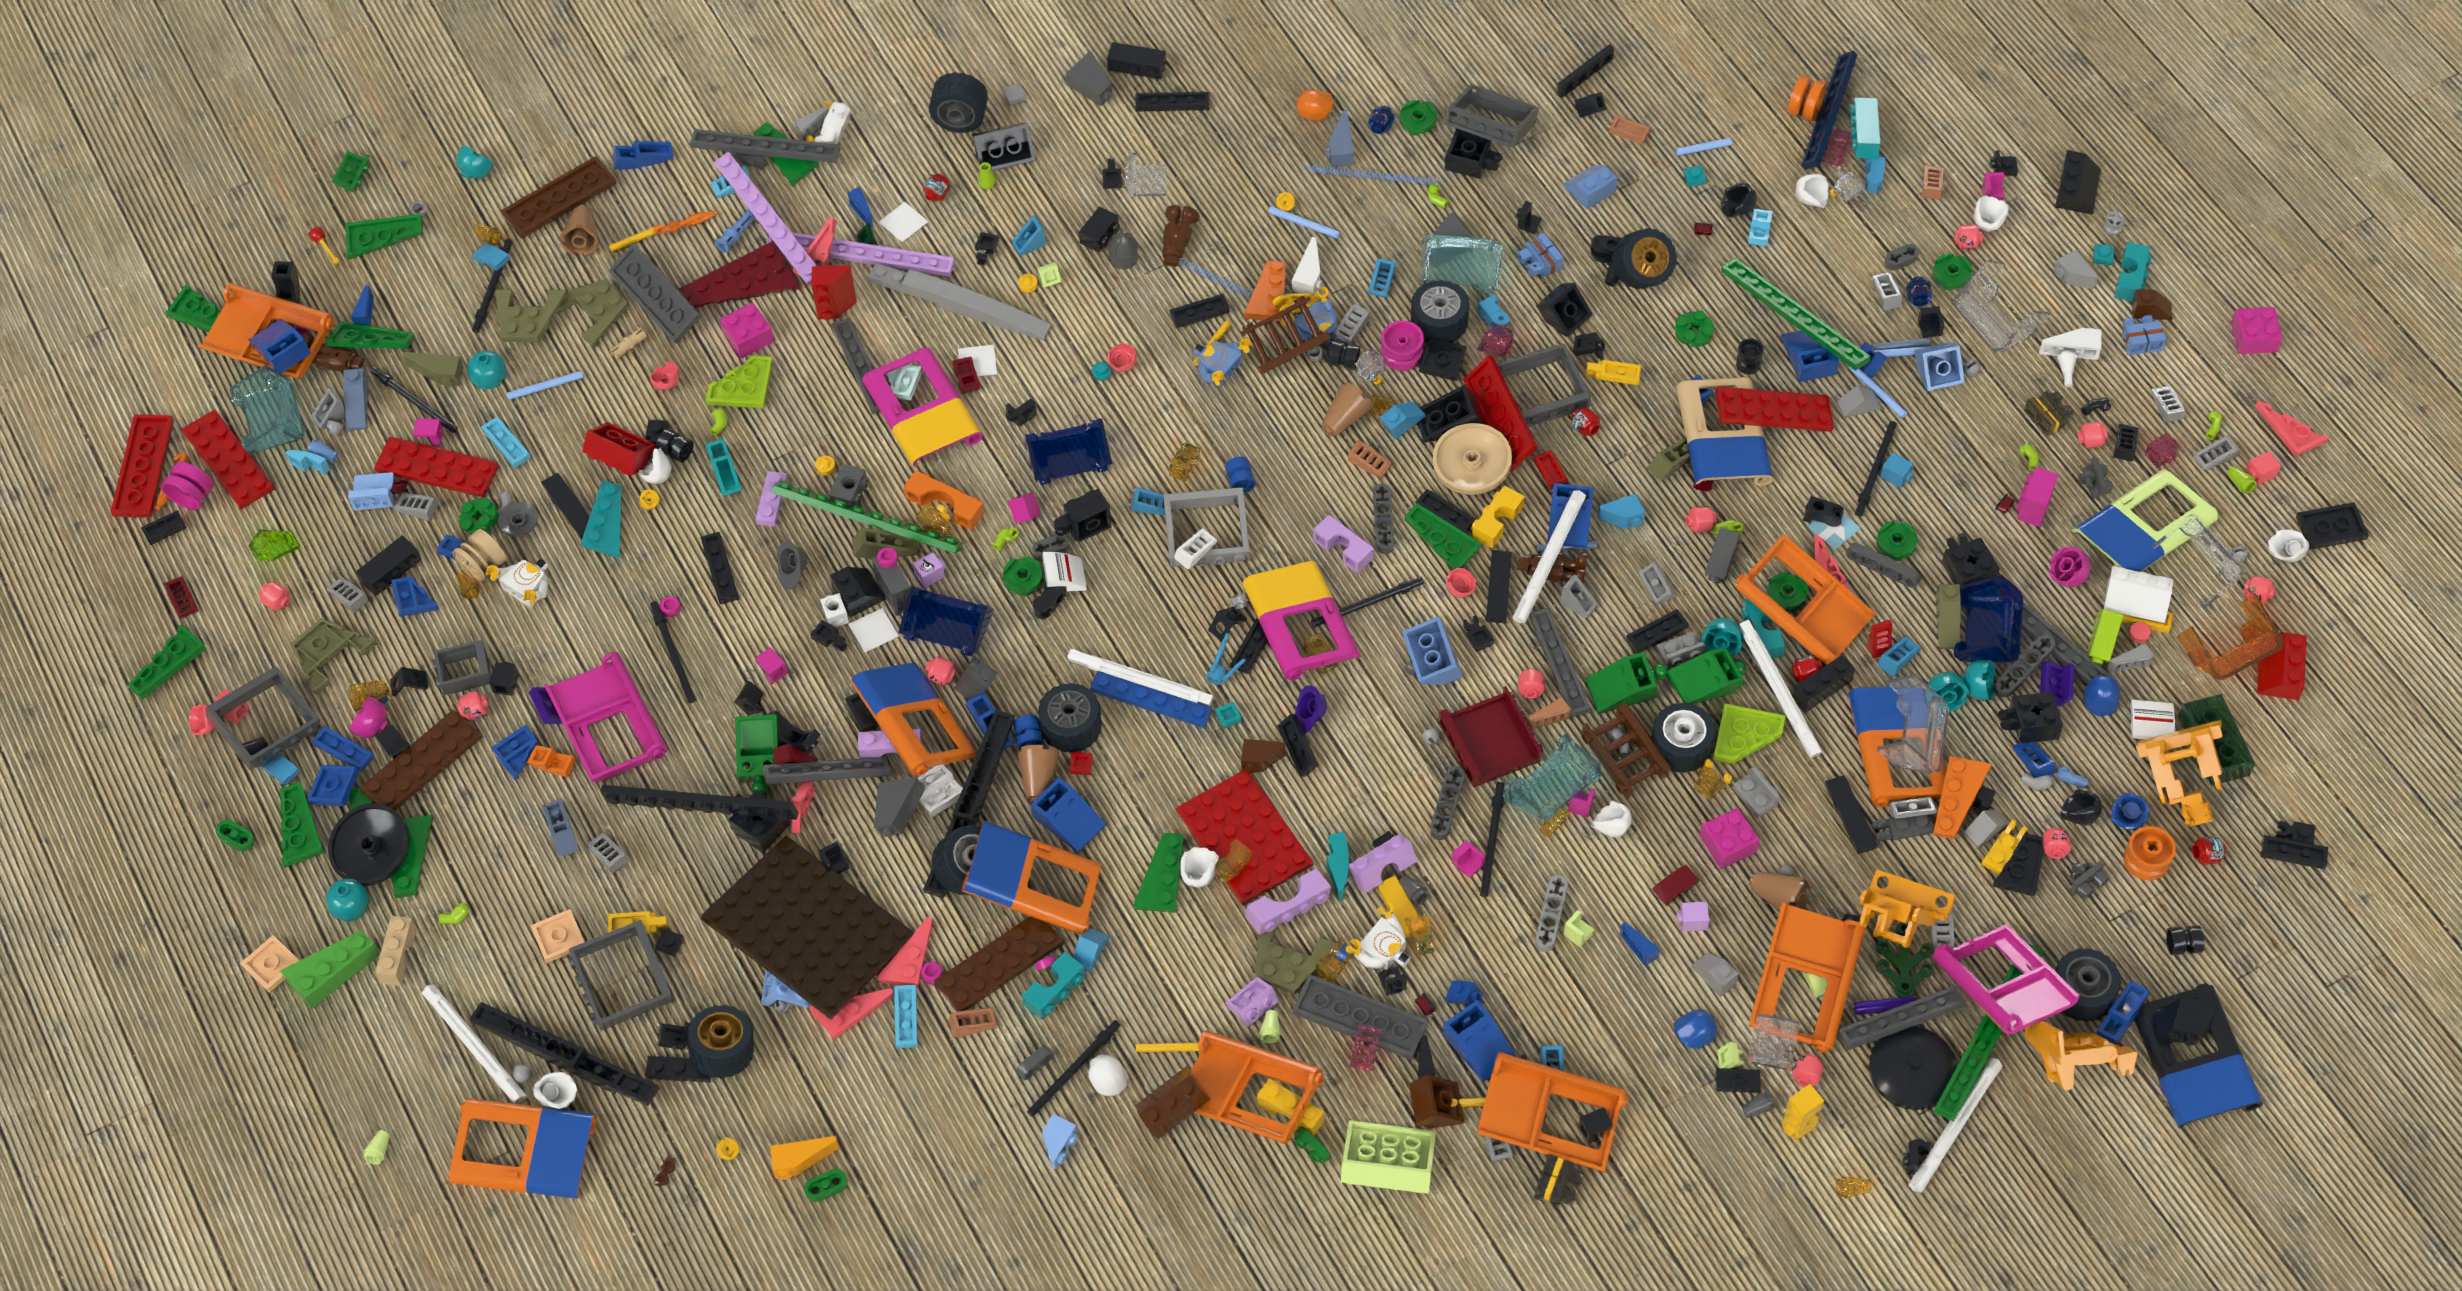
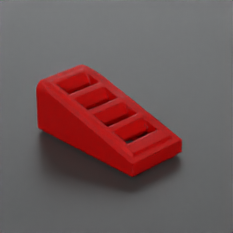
(1880, 638)

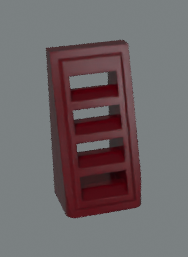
(175, 584)
(789, 754)

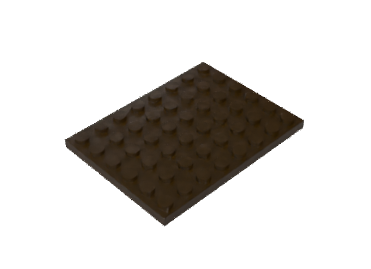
(807, 927)

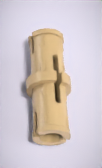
(628, 343)

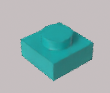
(1694, 176)
(2103, 254)
(1228, 715)

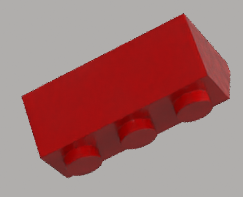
(832, 290)
(618, 448)
(2284, 671)

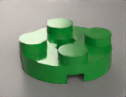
(1421, 125)
(1952, 280)
(1694, 319)
(472, 509)
(1895, 530)
(1789, 582)
(1026, 585)

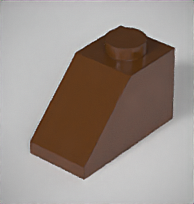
(2151, 303)
(1260, 754)

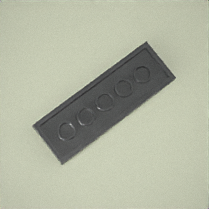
(655, 293)
(1345, 1010)

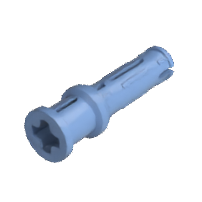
(732, 234)

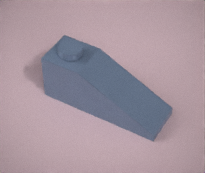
(1340, 144)
(356, 398)
(560, 828)

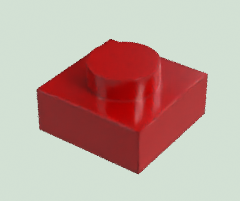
(1081, 763)

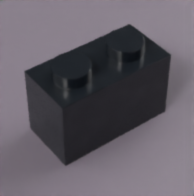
(1099, 229)

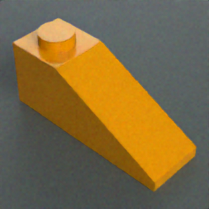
(796, 1157)

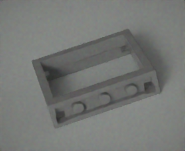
(1486, 127)
(1557, 408)
(247, 692)
(607, 940)

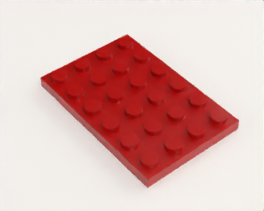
(1244, 813)

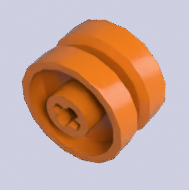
(1807, 98)
(2149, 853)

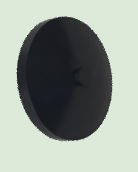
(369, 844)
(1912, 1068)

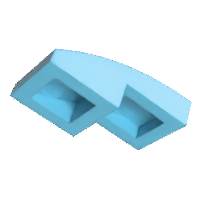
(1760, 227)
(304, 460)

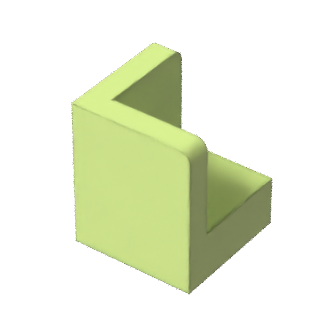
(1577, 930)

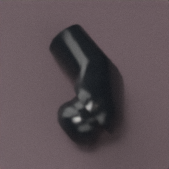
(2103, 403)

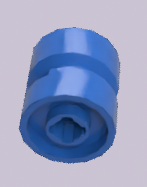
(1876, 360)
(1240, 474)
(1028, 730)

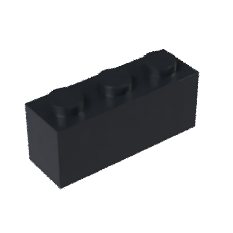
(1136, 60)
(388, 565)
(1823, 683)

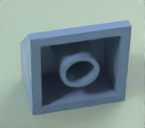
(1592, 185)
(1940, 365)

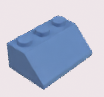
(1432, 652)

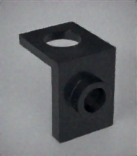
(1228, 618)
(409, 678)
(748, 698)
(392, 741)
(1393, 985)

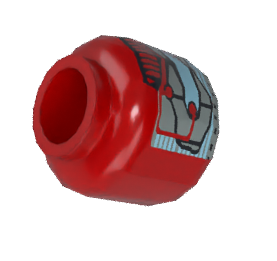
(936, 187)
(1585, 421)
(1805, 667)
(2209, 850)

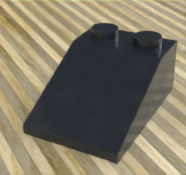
(1448, 412)

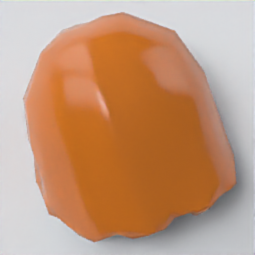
(1314, 104)

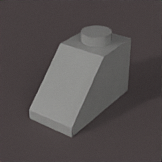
(2075, 271)
(1716, 973)

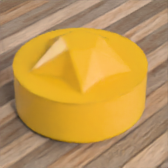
(1285, 201)
(1028, 283)
(825, 465)
(649, 499)
(727, 1148)

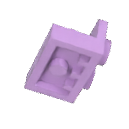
(1252, 1001)

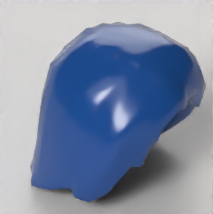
(2102, 695)
(2129, 811)
(1696, 1028)

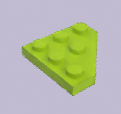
(743, 385)
(1745, 732)

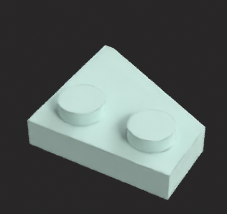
(904, 381)

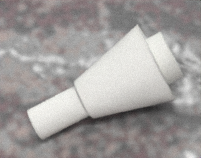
(2067, 363)

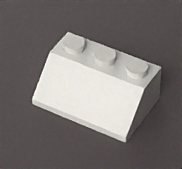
(2138, 594)

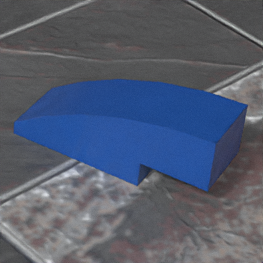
(641, 154)
(982, 713)
(2123, 1013)

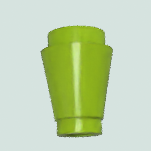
(986, 177)
(2242, 480)

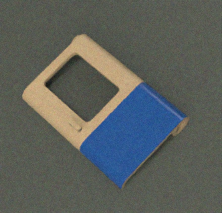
(1722, 453)

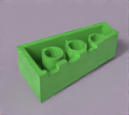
(329, 968)

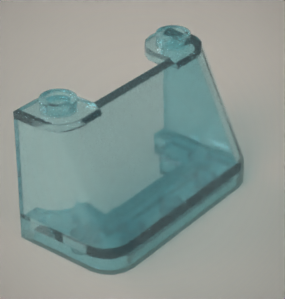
(1461, 261)
(268, 409)
(1553, 782)

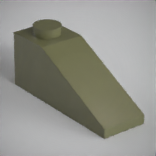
(439, 368)
(1670, 460)
(870, 541)
(1948, 615)

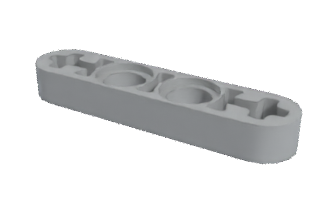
(1552, 913)

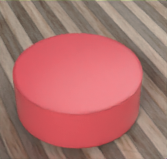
(2139, 632)

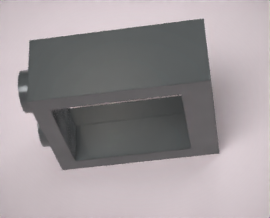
(892, 585)
(459, 653)

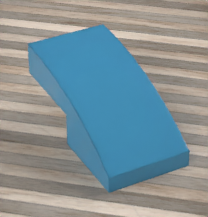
(491, 256)
(281, 769)

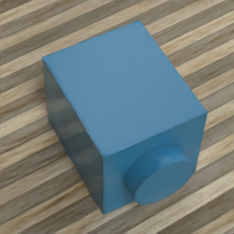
(1897, 470)

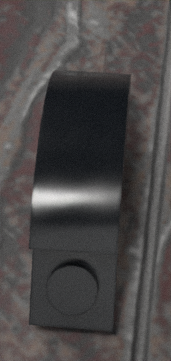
(286, 281)
(795, 737)

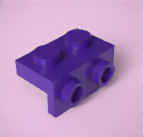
(2058, 681)

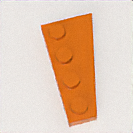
(1267, 289)
(1959, 791)

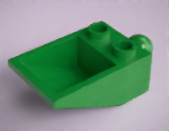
(1707, 676)
(1619, 684)
(754, 748)

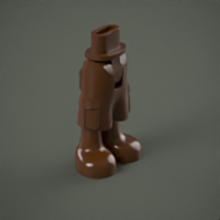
(1176, 236)
(334, 357)
(1557, 571)

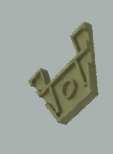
(600, 303)
(526, 322)
(321, 644)
(1284, 966)

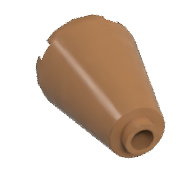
(580, 232)
(1345, 409)
(1037, 769)
(1781, 888)

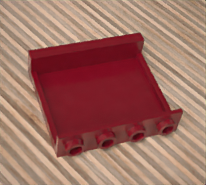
(1491, 738)

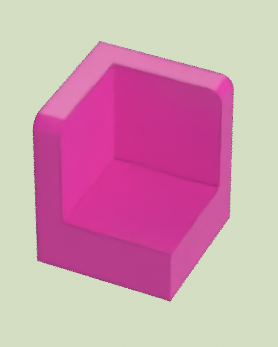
(1993, 185)
(429, 428)
(1024, 507)
(772, 665)
(1582, 803)
(1468, 859)

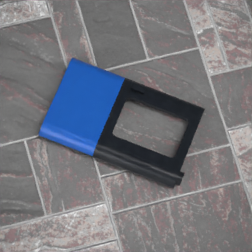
(2205, 1083)

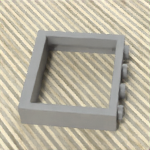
(1208, 499)

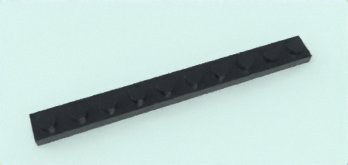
(700, 802)

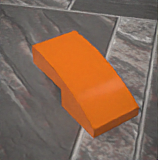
(550, 761)

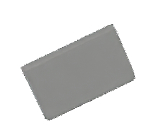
(1657, 583)
(1912, 808)

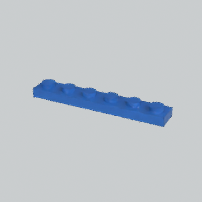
(1151, 699)

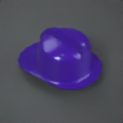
(1310, 707)

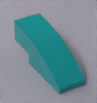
(723, 467)
(1338, 863)

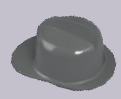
(791, 564)

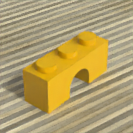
(1504, 504)
(1278, 1099)
(1801, 1112)

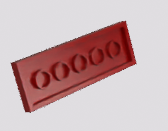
(1500, 409)
(1774, 409)
(227, 459)
(142, 466)
(437, 467)

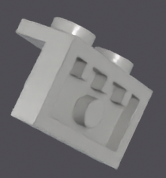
(1680, 649)
(1757, 793)

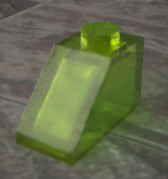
(273, 544)

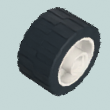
(1684, 736)

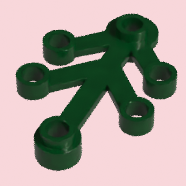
(1904, 965)

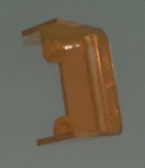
(2259, 638)

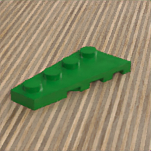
(792, 169)
(379, 233)
(366, 336)
(175, 655)
(407, 878)
(1162, 879)

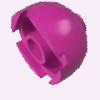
(2070, 567)
(370, 719)

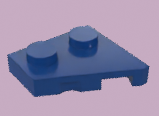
(411, 598)
(515, 750)

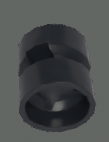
(1344, 355)
(1749, 356)
(675, 445)
(2185, 940)

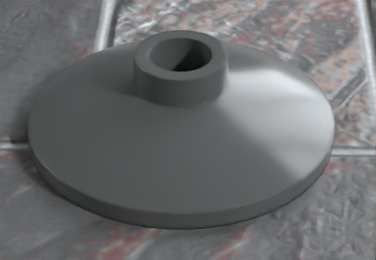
(517, 513)

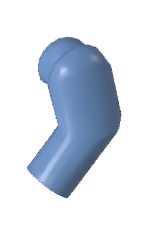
(2064, 775)

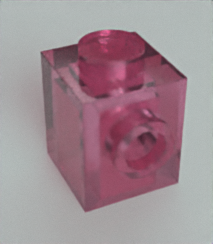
(2162, 450)

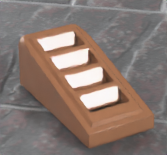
(1930, 191)
(1365, 450)
(1550, 714)
(964, 1029)

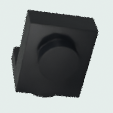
(1526, 220)
(1022, 414)
(673, 1036)
(1910, 1158)

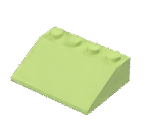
(1388, 1156)

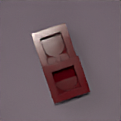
(966, 375)
(1674, 884)

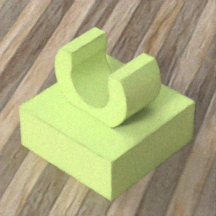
(1049, 275)
(1729, 1056)

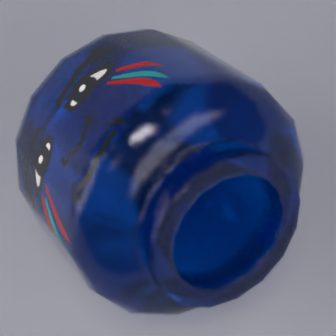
(1381, 120)
(1919, 291)

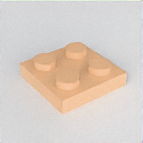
(557, 935)
(267, 962)

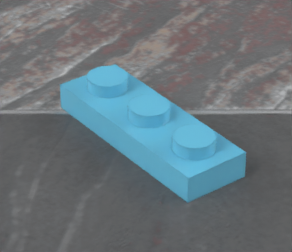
(505, 442)
(906, 1016)

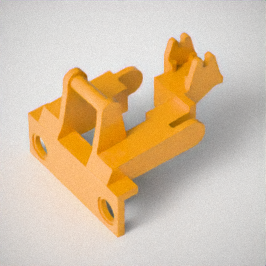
(2203, 747)
(1903, 902)
(2064, 1051)

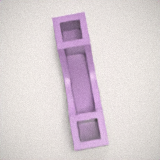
(1267, 914)

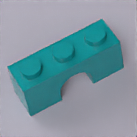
(2134, 259)
(1771, 638)
(1043, 999)

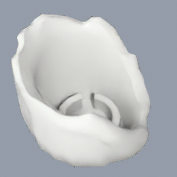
(1812, 190)
(1990, 213)
(658, 470)
(2288, 545)
(1613, 820)
(1198, 867)
(1107, 1075)
(555, 1090)

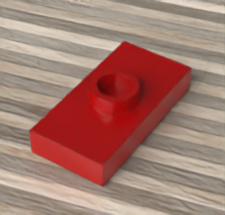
(1550, 469)

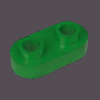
(237, 835)
(1316, 1150)
(825, 1184)

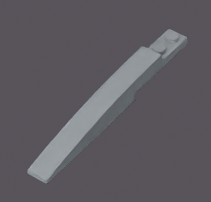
(960, 300)

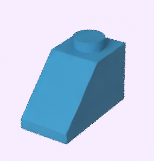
(1401, 418)
(1623, 512)

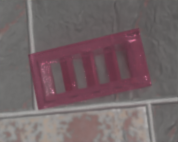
(1840, 135)
(1357, 1045)

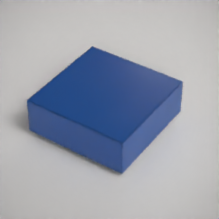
(448, 545)

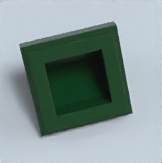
(866, 235)

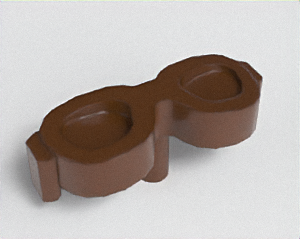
(667, 1167)

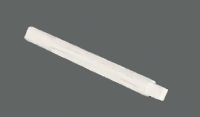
(1549, 557)
(1105, 666)
(1780, 689)
(474, 1044)
(1952, 1130)

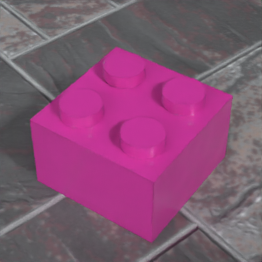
(746, 330)
(2256, 330)
(2036, 496)
(1729, 838)

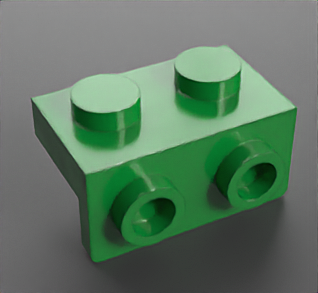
(350, 170)

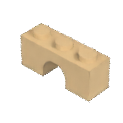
(391, 962)

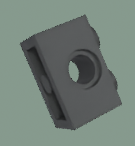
(852, 478)

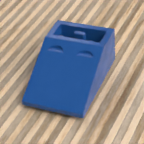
(280, 346)
(1809, 357)
(1579, 530)
(1067, 815)
(1476, 1039)

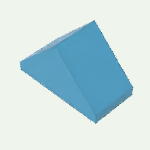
(1030, 237)
(1090, 948)

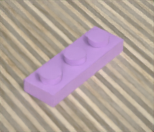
(770, 502)

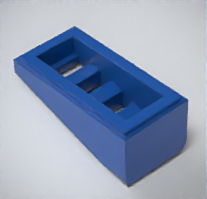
(860, 206)
(363, 311)
(2044, 767)
(1640, 945)

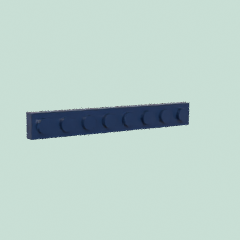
(1829, 110)

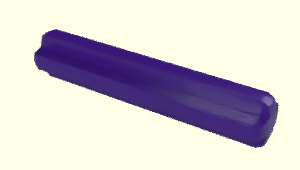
(1881, 1005)

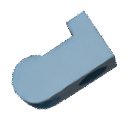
(1876, 173)
(1491, 313)

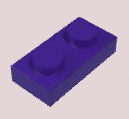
(544, 705)

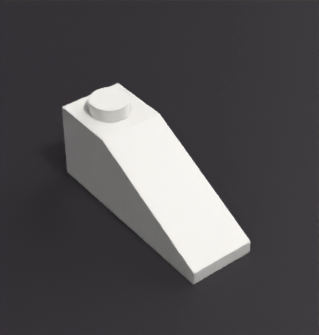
(1308, 272)
(2082, 342)

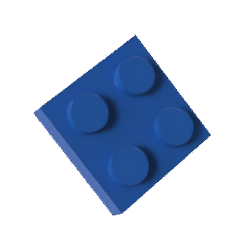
(333, 785)

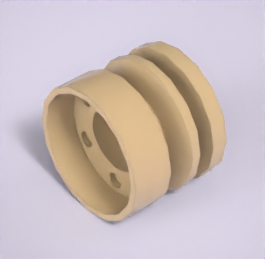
(479, 555)

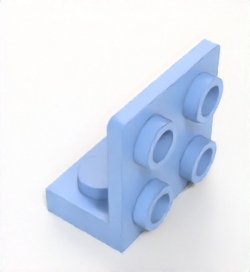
(372, 491)
(776, 990)

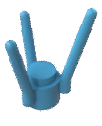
(1217, 672)

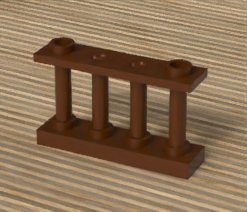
(1284, 354)
(1636, 734)

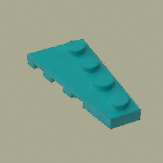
(603, 526)

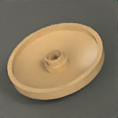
(1472, 458)

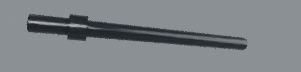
(481, 314)
(387, 380)
(1865, 497)
(1403, 588)
(660, 621)
(1497, 803)
(1101, 1039)

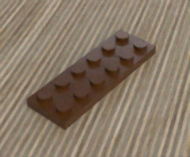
(558, 197)
(421, 761)
(998, 963)

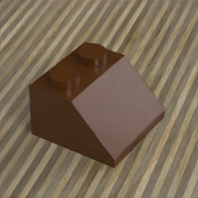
(1433, 1102)

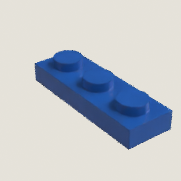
(342, 748)

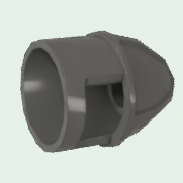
(1123, 250)

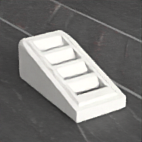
(1188, 558)

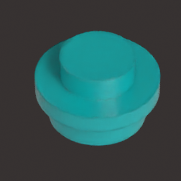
(1101, 371)

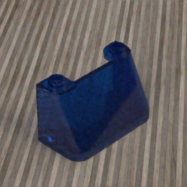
(1068, 452)
(944, 620)
(1992, 621)

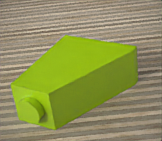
(2104, 636)

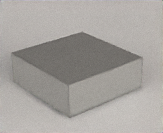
(1014, 94)

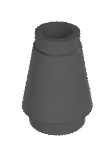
(1414, 890)
(1758, 1105)

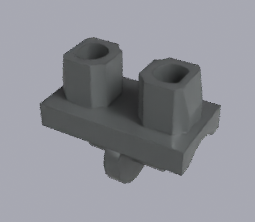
(2093, 477)
(2081, 884)

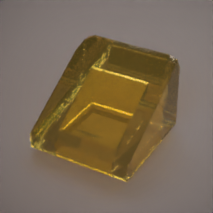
(1380, 405)

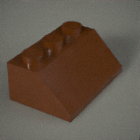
(1171, 1103)

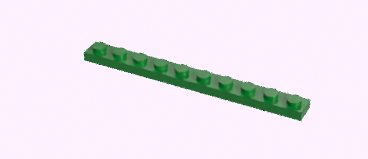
(1796, 314)
(873, 519)
(1973, 1059)

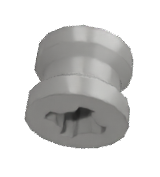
(2114, 223)

